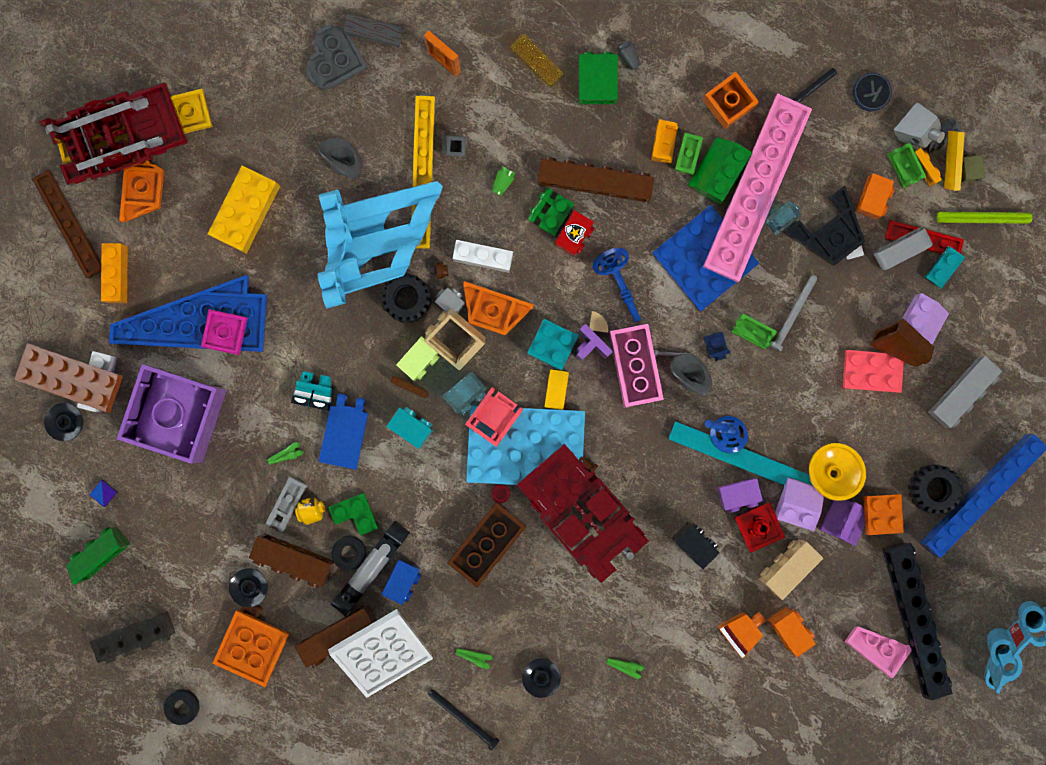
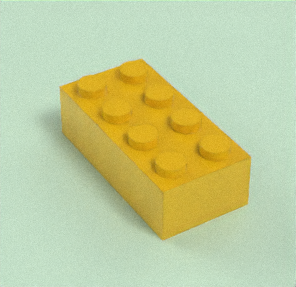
(244, 209)

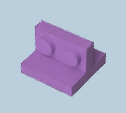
(594, 342)
(844, 521)

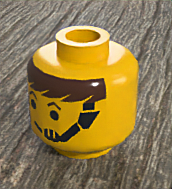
(309, 510)

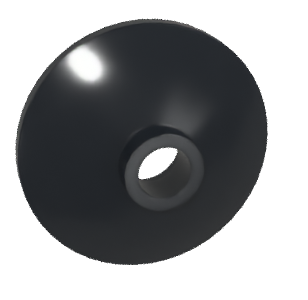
(55, 422)
(239, 591)
(544, 687)

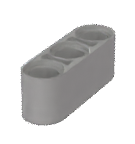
(903, 248)

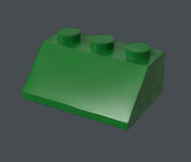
(719, 169)
(96, 555)

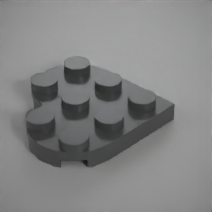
(334, 59)

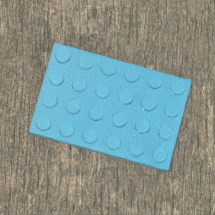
(525, 446)

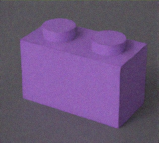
(740, 494)

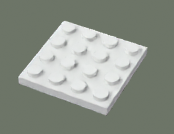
(380, 653)

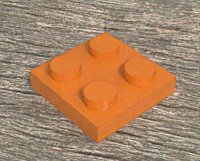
(883, 514)

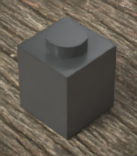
(453, 145)

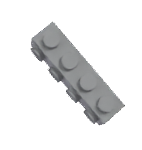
(965, 392)

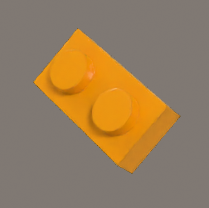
(932, 173)

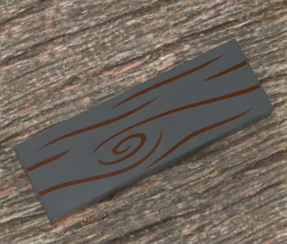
(372, 30)

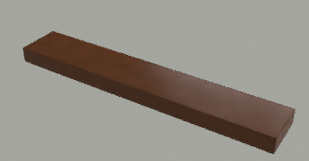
(68, 223)

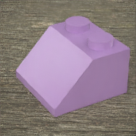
(926, 316)
(799, 504)

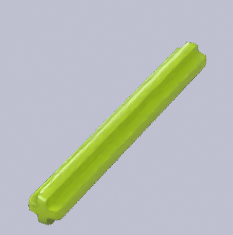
(984, 217)

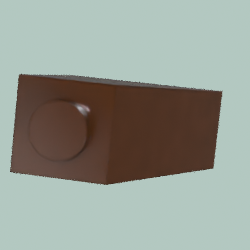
(903, 343)

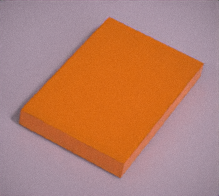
(442, 53)

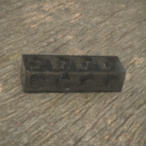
(132, 637)

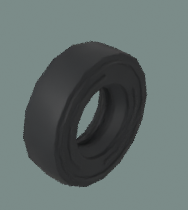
(337, 553)
(172, 715)

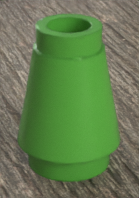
(503, 180)

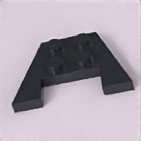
(836, 237)

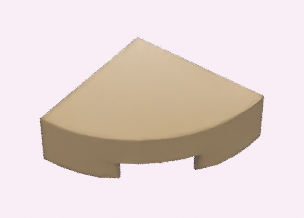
(598, 323)

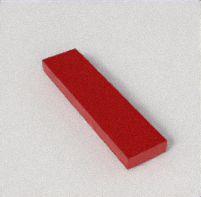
(940, 241)

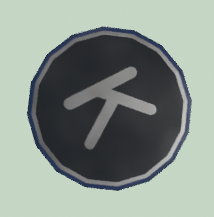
(872, 92)

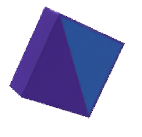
(103, 493)

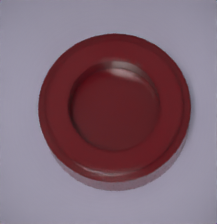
(500, 493)

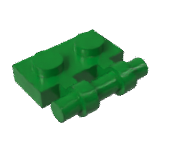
(555, 215)

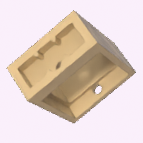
(456, 360)

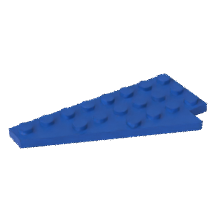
(184, 320)

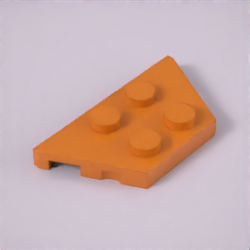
(141, 191)
(494, 310)

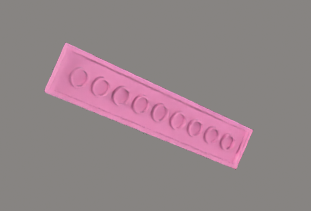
(757, 188)

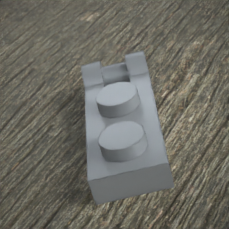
(286, 504)

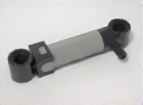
(370, 568)

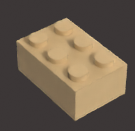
(790, 568)

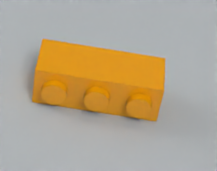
(114, 273)

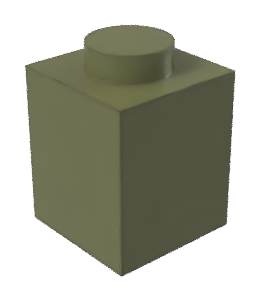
(972, 168)

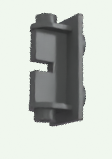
(948, 125)

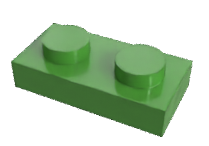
(688, 154)

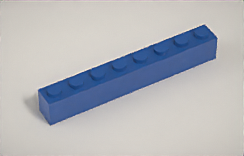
(983, 495)

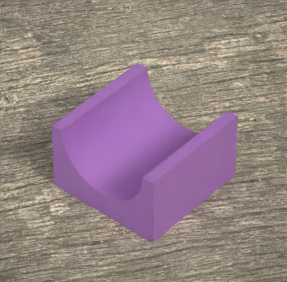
(171, 414)

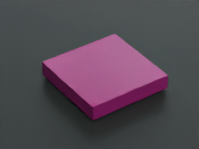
(224, 332)

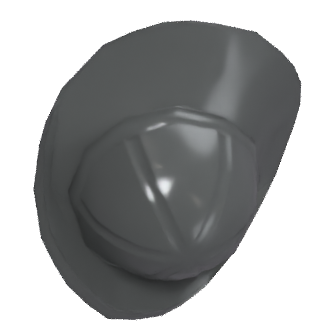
(341, 157)
(692, 374)

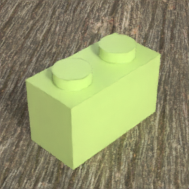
(418, 359)

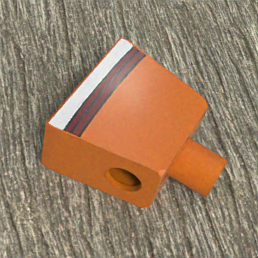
(742, 632)

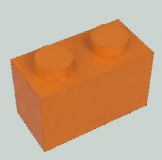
(875, 196)

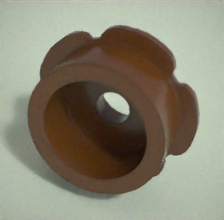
(441, 270)

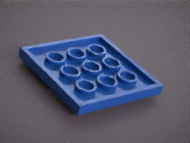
(686, 254)

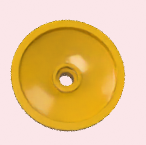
(848, 470)

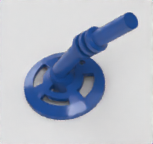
(613, 268)
(727, 433)

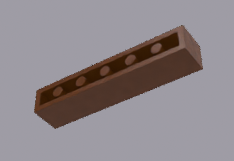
(595, 180)

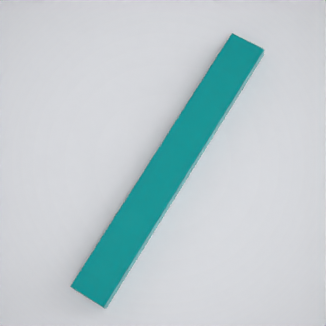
(743, 459)

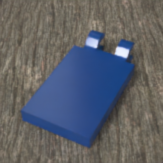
(344, 433)

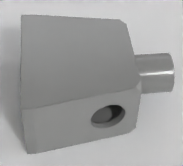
(919, 127)

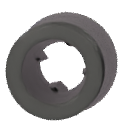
(629, 55)

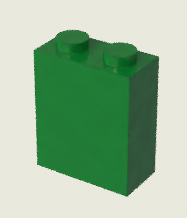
(598, 78)

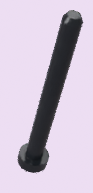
(464, 720)

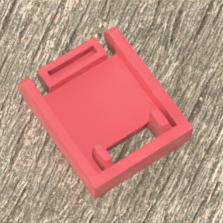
(496, 414)

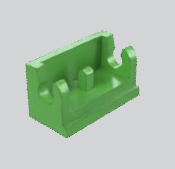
(906, 165)
(753, 331)

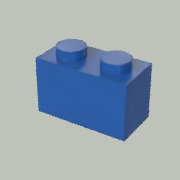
(401, 581)

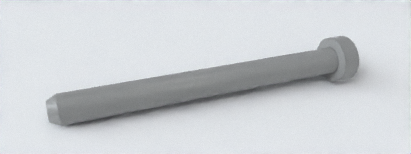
(776, 345)

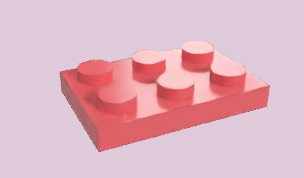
(872, 371)

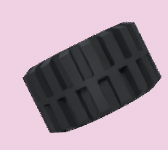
(409, 315)
(950, 493)

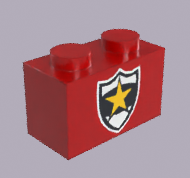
(574, 233)

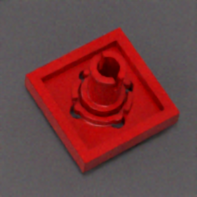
(760, 527)

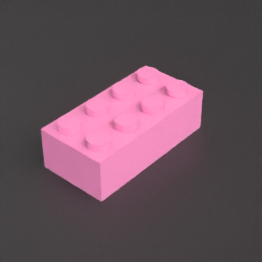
(636, 365)

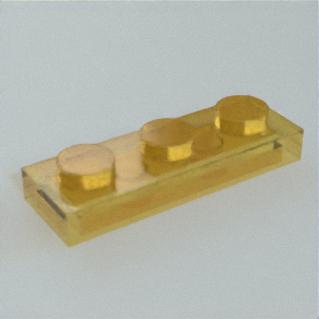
(536, 60)

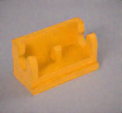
(664, 141)

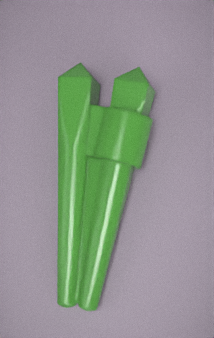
(287, 453)
(477, 658)
(626, 667)

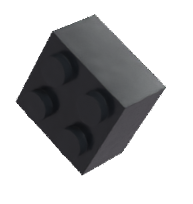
(695, 545)

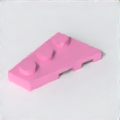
(880, 651)

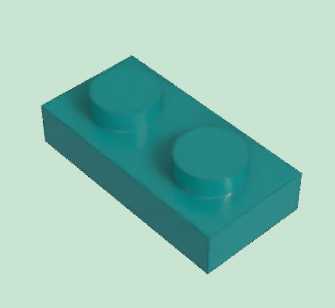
(944, 267)

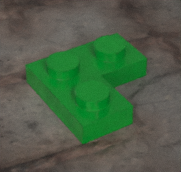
(355, 508)

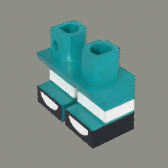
(313, 395)

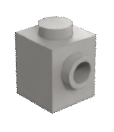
(449, 299)

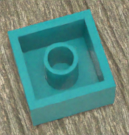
(552, 344)
(410, 428)

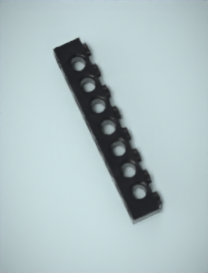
(909, 613)

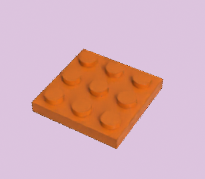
(251, 648)

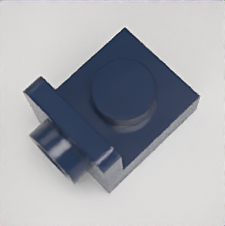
(716, 346)

